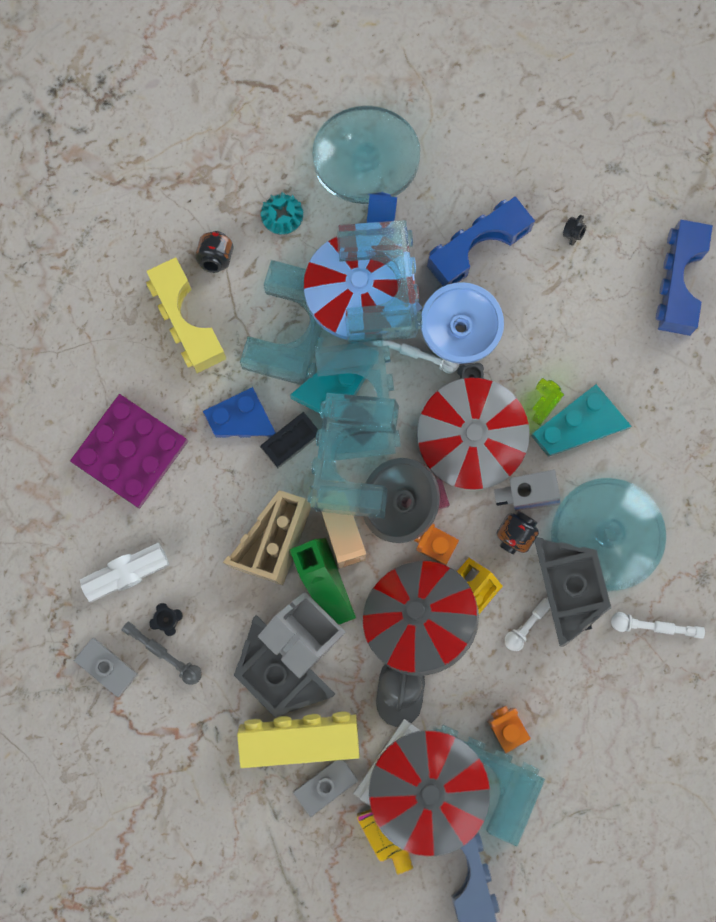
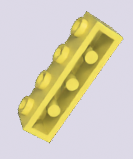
(298, 740)

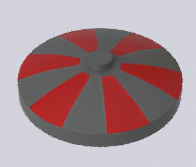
(420, 618)
(429, 793)

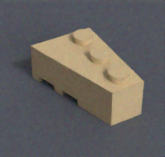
(267, 545)

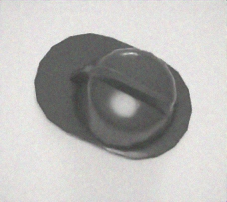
(399, 696)

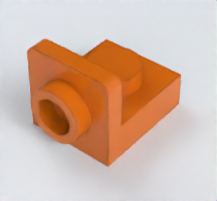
(436, 545)
(508, 728)

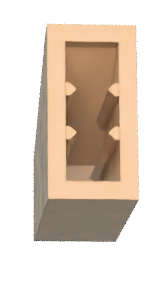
(344, 539)

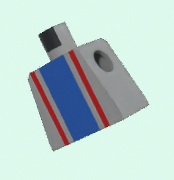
(541, 485)

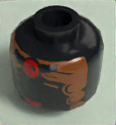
(214, 251)
(517, 532)

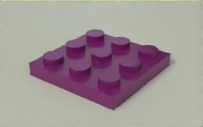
(129, 451)

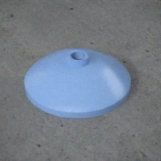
(465, 306)

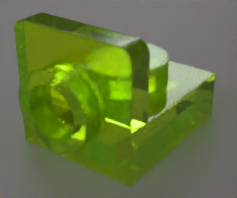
(545, 406)

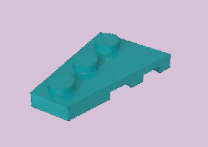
(315, 389)
(582, 421)

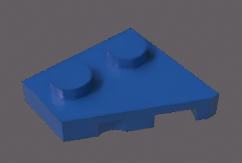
(239, 417)

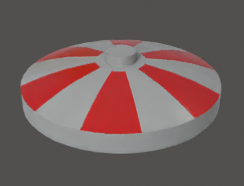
(473, 433)

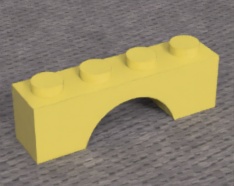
(172, 286)

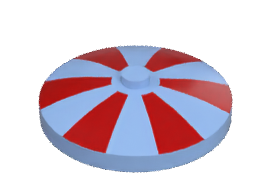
(337, 285)

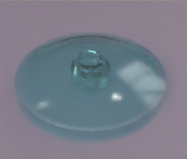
(366, 153)
(617, 523)

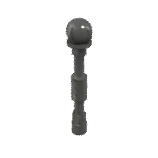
(189, 673)

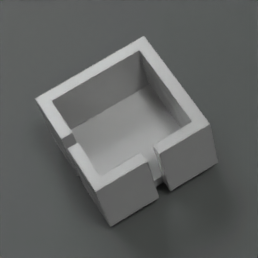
(301, 634)

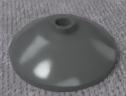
(405, 481)

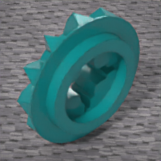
(284, 224)

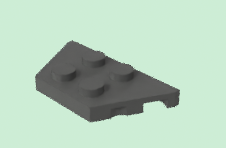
(572, 586)
(272, 680)

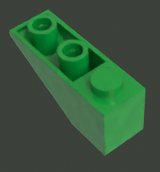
(322, 579)

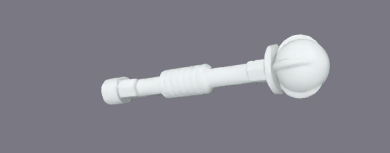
(448, 367)
(624, 622)
(515, 640)

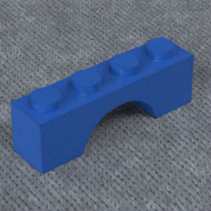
(505, 224)
(679, 308)

